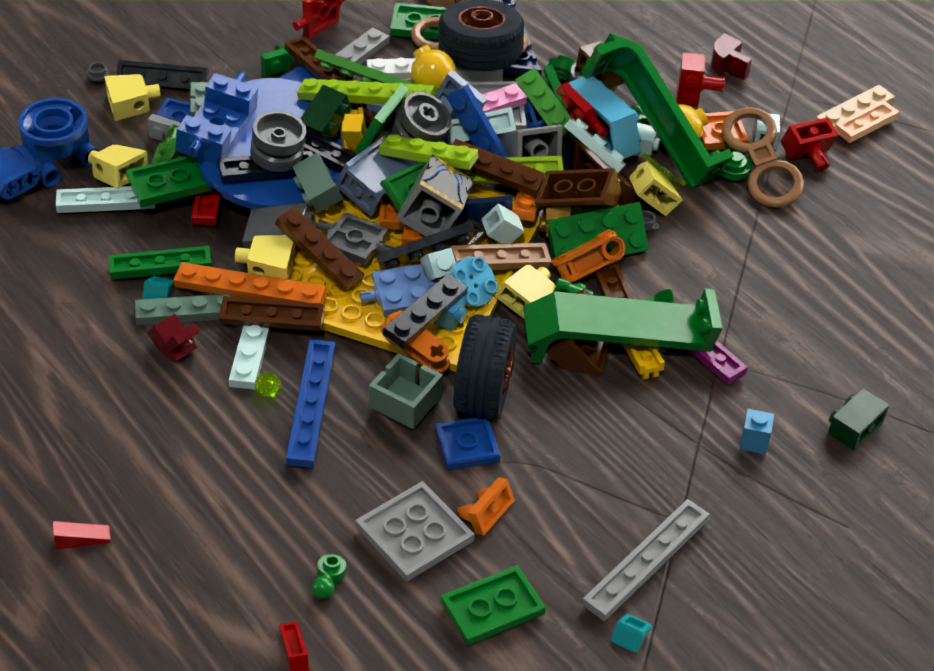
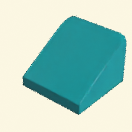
(158, 288)
(630, 632)

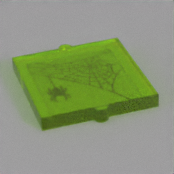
(664, 169)

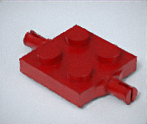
(317, 16)
(579, 108)

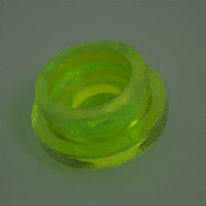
(267, 384)

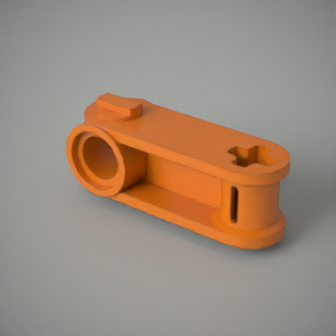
(589, 256)
(424, 349)

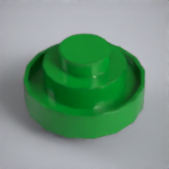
(562, 66)
(738, 168)

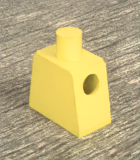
(129, 95)
(112, 162)
(648, 181)
(268, 256)
(525, 288)

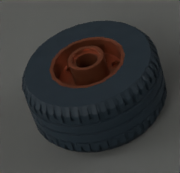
(481, 34)
(484, 366)

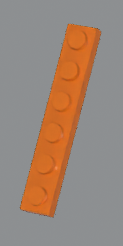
(246, 284)

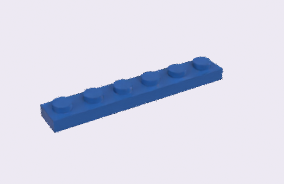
(311, 404)

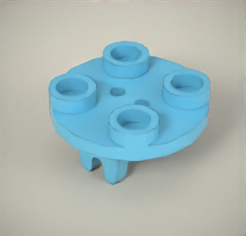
(481, 278)

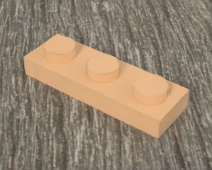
(866, 121)

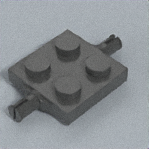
(356, 237)

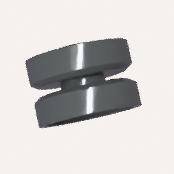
(421, 117)
(277, 141)

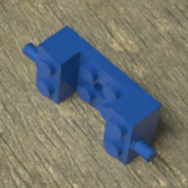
(227, 104)

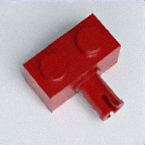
(693, 80)
(810, 140)

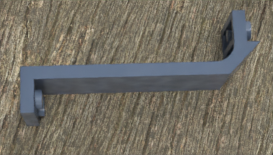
(364, 172)

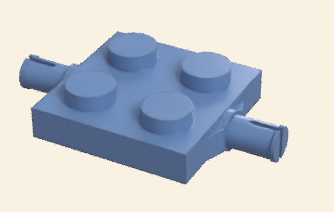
(397, 288)

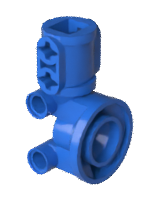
(48, 132)

